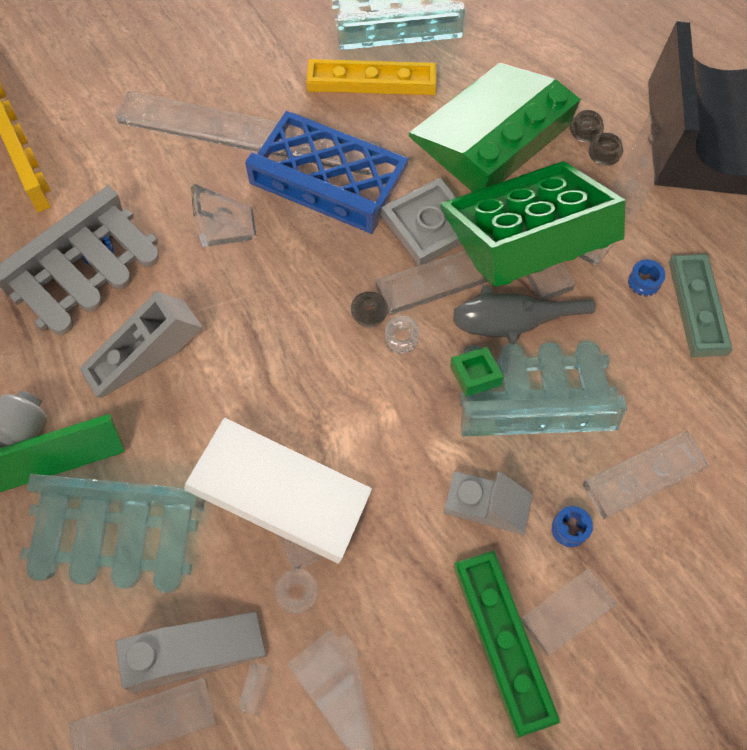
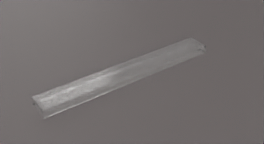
(218, 126)

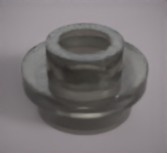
(586, 125)
(606, 149)
(365, 317)

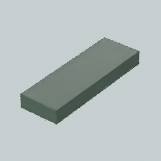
(700, 306)

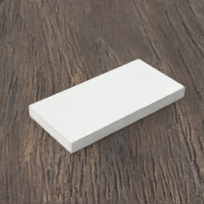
(279, 490)

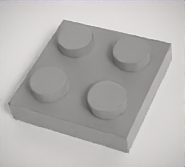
(421, 222)

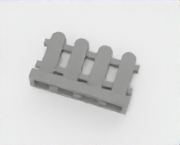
(65, 242)

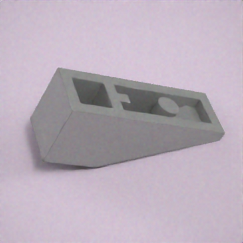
(142, 342)
(188, 651)

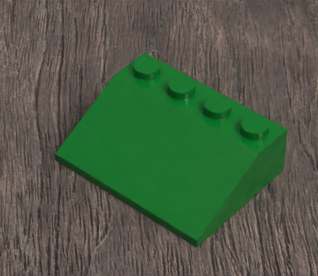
(496, 125)
(535, 222)

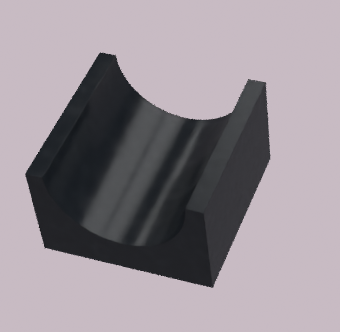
(697, 120)

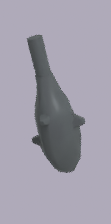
(512, 313)

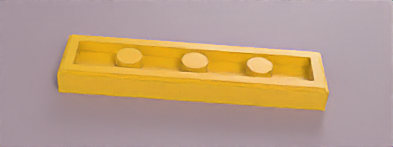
(371, 77)

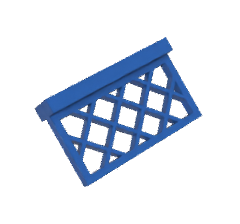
(309, 190)

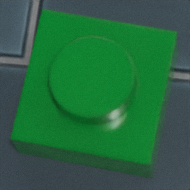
(476, 371)

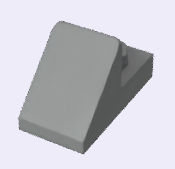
(489, 502)

